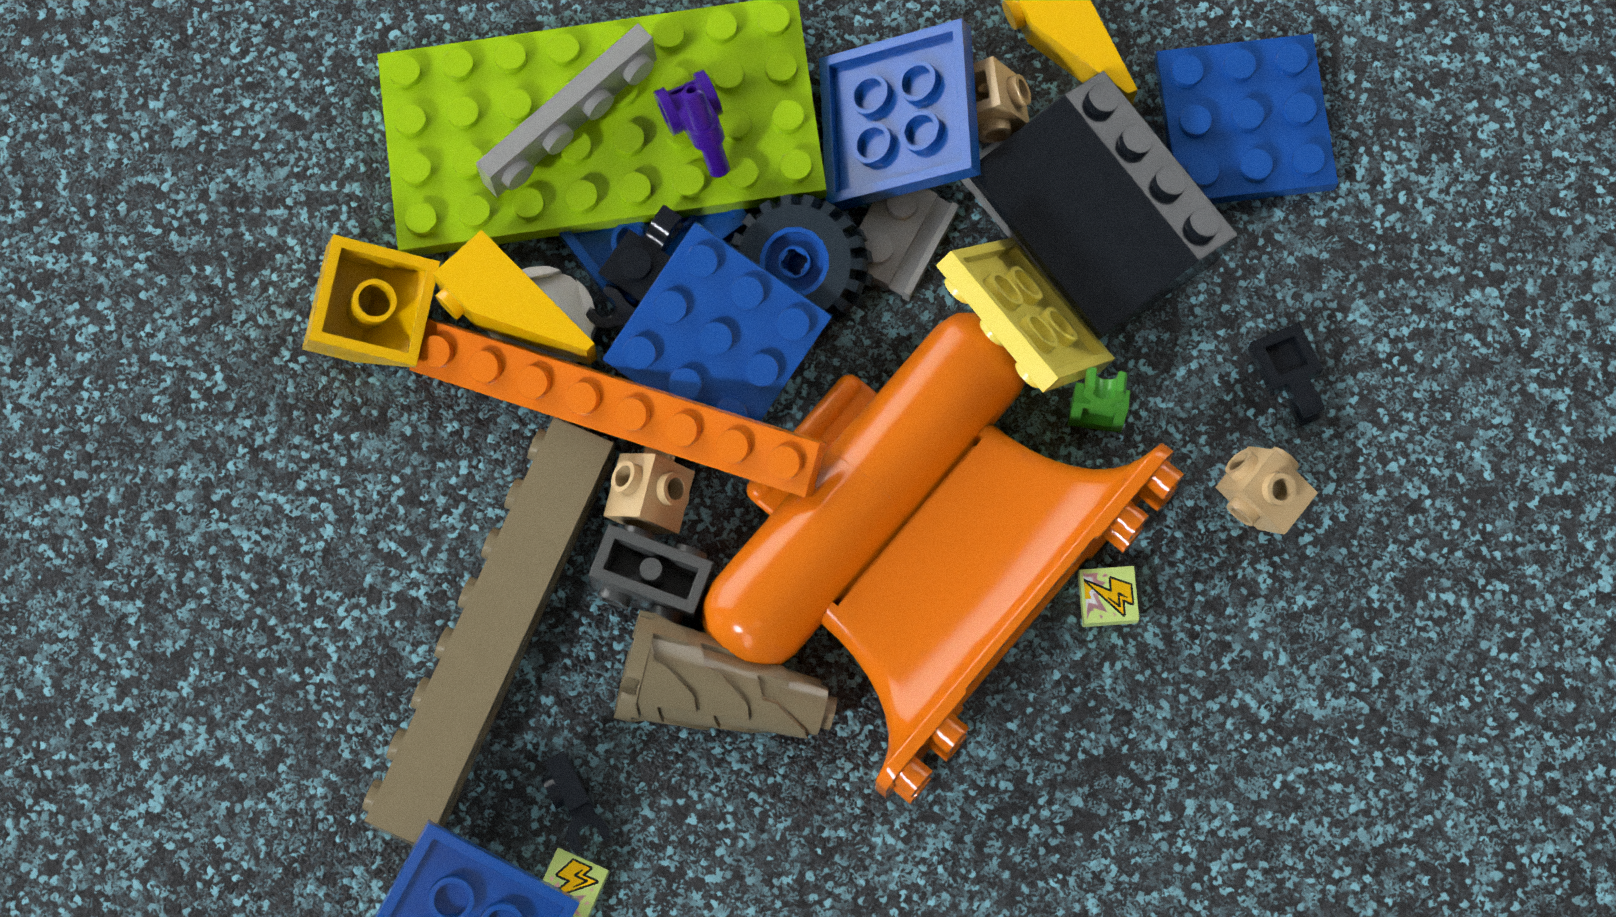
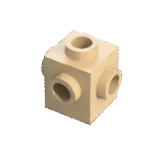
(999, 100)
(1265, 489)
(649, 491)

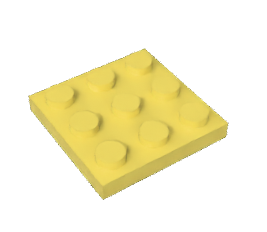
(1024, 313)

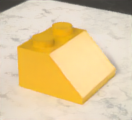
(370, 304)

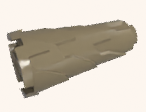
(696, 683)

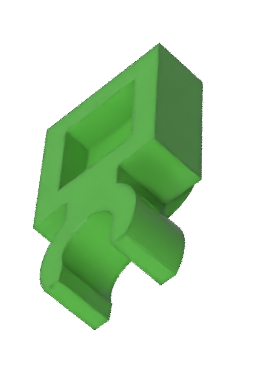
(1100, 402)

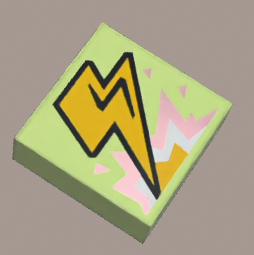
(1108, 596)
(577, 878)

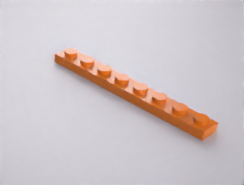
(621, 408)

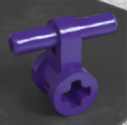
(696, 110)

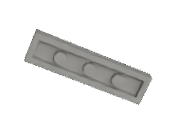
(554, 122)

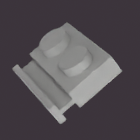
(905, 237)

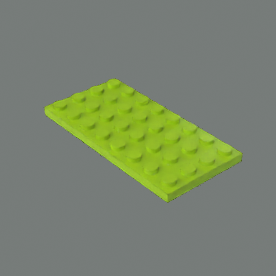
(463, 98)

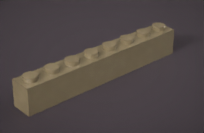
(492, 632)

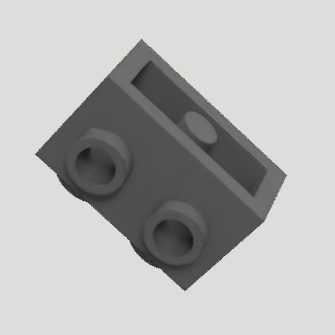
(651, 574)

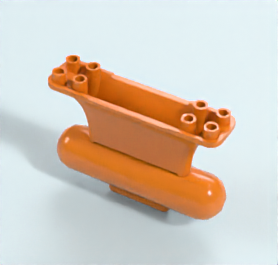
(927, 538)

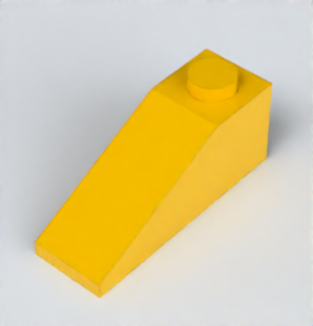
(1071, 37)
(505, 301)

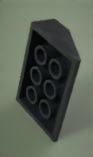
(1103, 205)

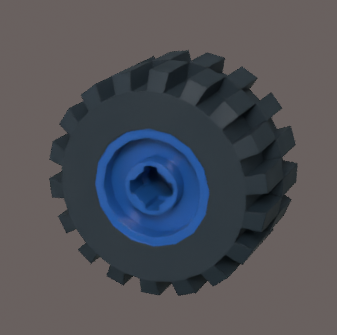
(811, 250)

